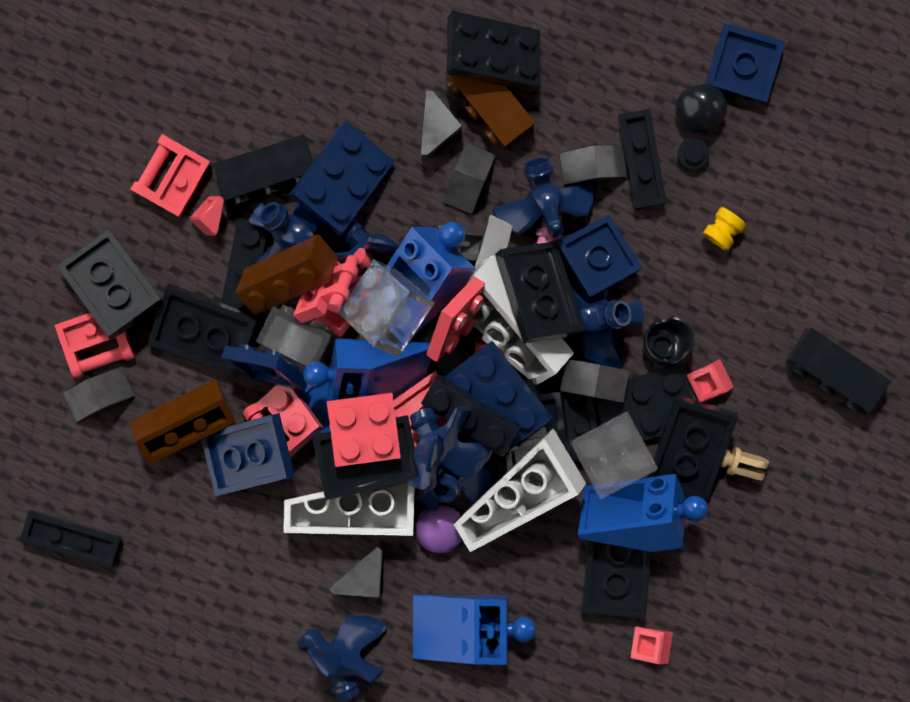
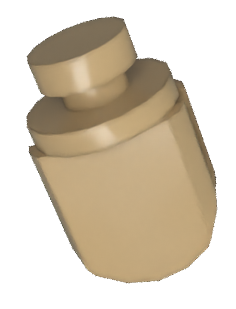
(734, 467)

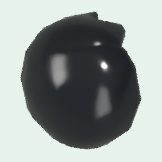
(701, 108)
(668, 341)

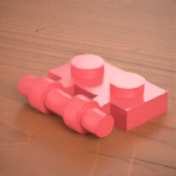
(329, 295)

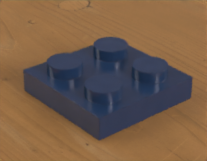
(745, 63)
(598, 257)
(264, 367)

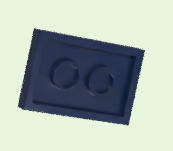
(341, 178)
(497, 384)
(248, 455)

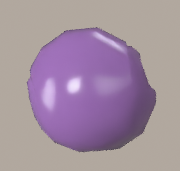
(436, 529)

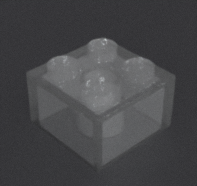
(386, 308)
(295, 339)
(613, 455)

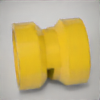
(726, 226)

